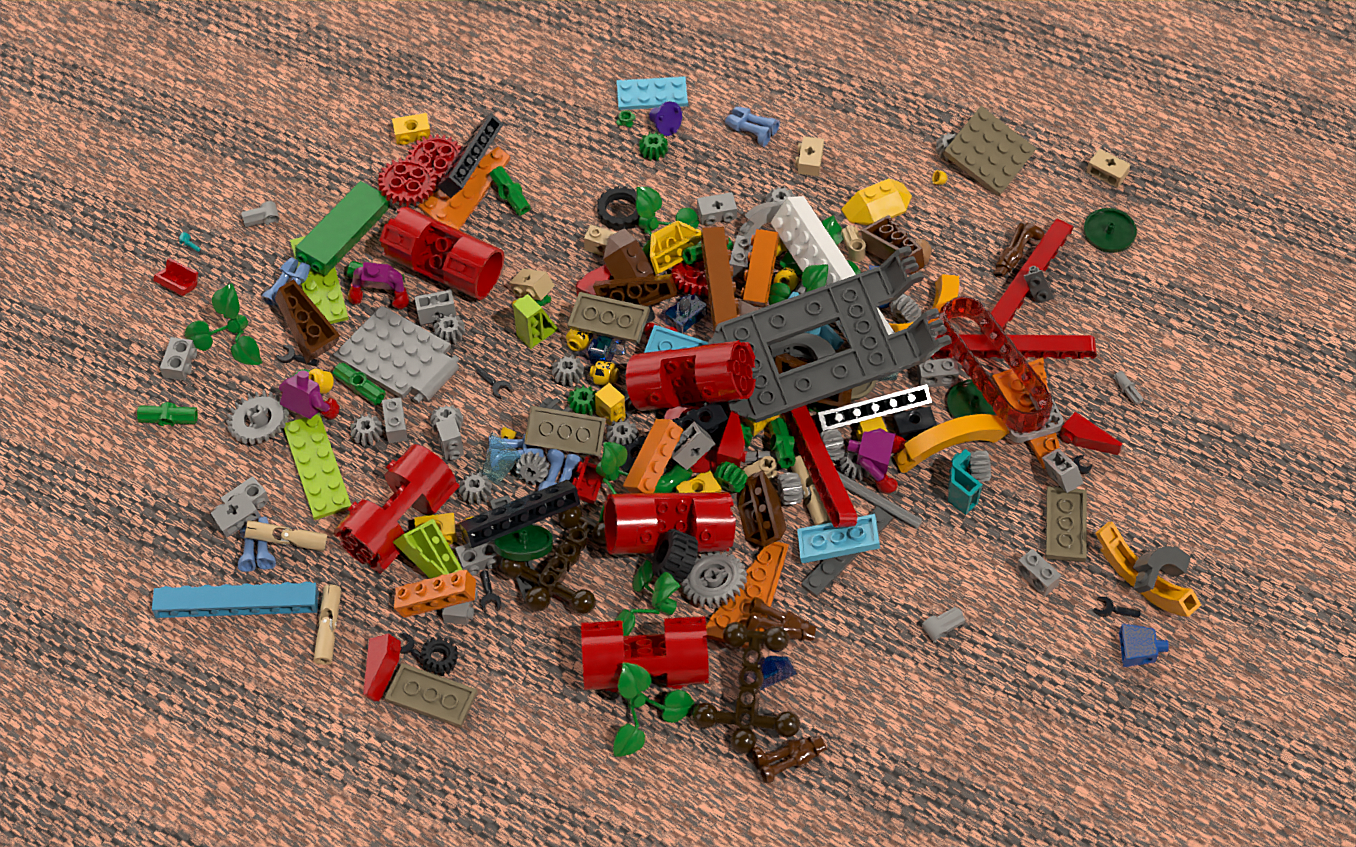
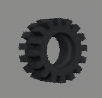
(439, 646)

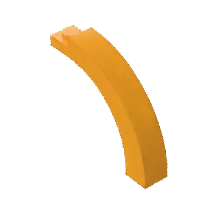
(945, 289)
(953, 432)
(1164, 594)

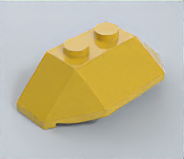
(876, 202)
(669, 244)

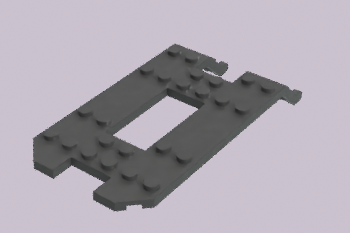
(852, 303)

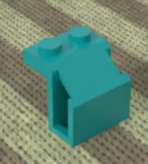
(962, 486)

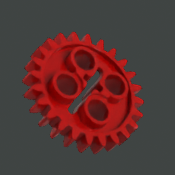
(429, 151)
(407, 181)
(690, 277)

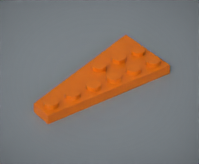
(457, 209)
(1019, 398)
(761, 582)

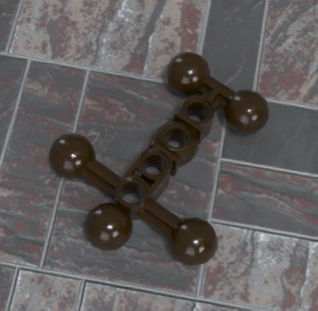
(539, 597)
(744, 739)

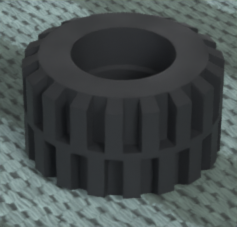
(675, 554)

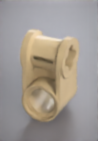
(768, 467)

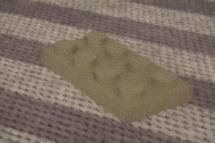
(608, 317)
(564, 431)
(1066, 524)
(431, 695)

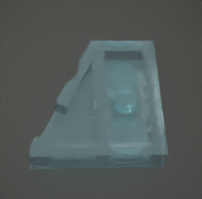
(499, 458)

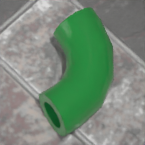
(669, 481)

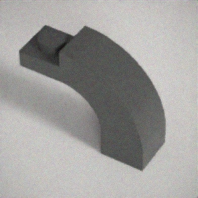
(803, 345)
(1167, 558)

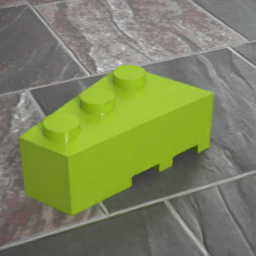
(532, 322)
(428, 550)

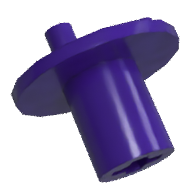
(666, 118)

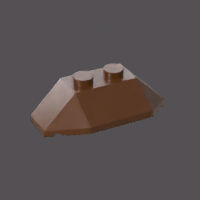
(625, 257)
(761, 511)

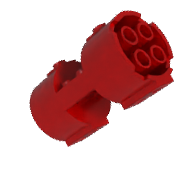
(442, 252)
(691, 375)
(417, 481)
(639, 520)
(677, 652)

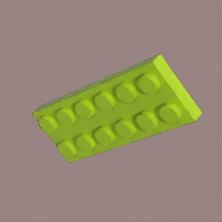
(324, 291)
(317, 466)

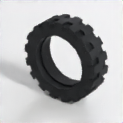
(615, 222)

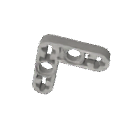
(1055, 416)

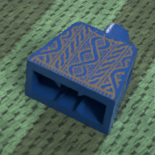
(1140, 645)

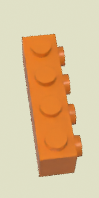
(761, 267)
(653, 456)
(435, 593)

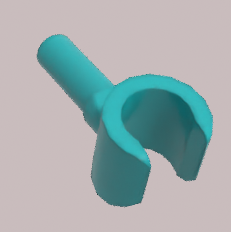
(185, 237)

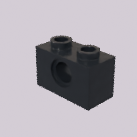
(922, 416)

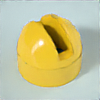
(941, 176)
(508, 432)

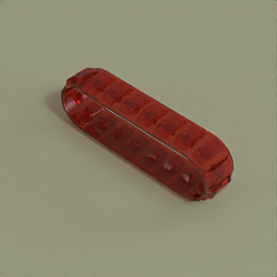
(1013, 418)

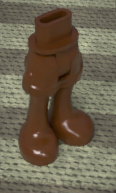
(1013, 253)
(792, 623)
(799, 753)

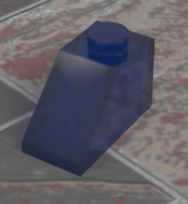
(776, 670)

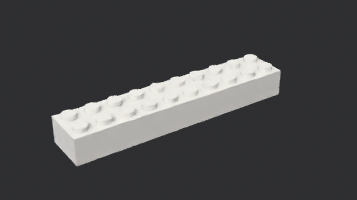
(812, 244)

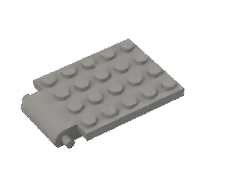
(399, 356)

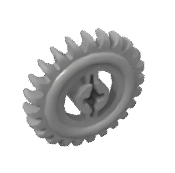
(256, 411)
(713, 579)

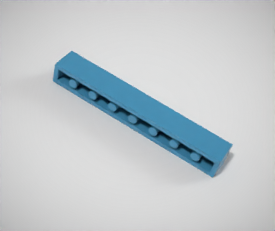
(235, 600)

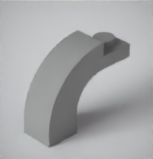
(759, 216)

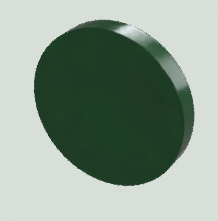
(1110, 230)
(967, 400)
(525, 544)

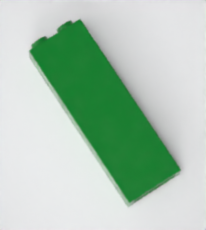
(342, 228)

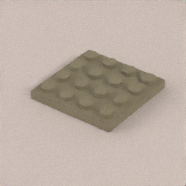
(989, 151)

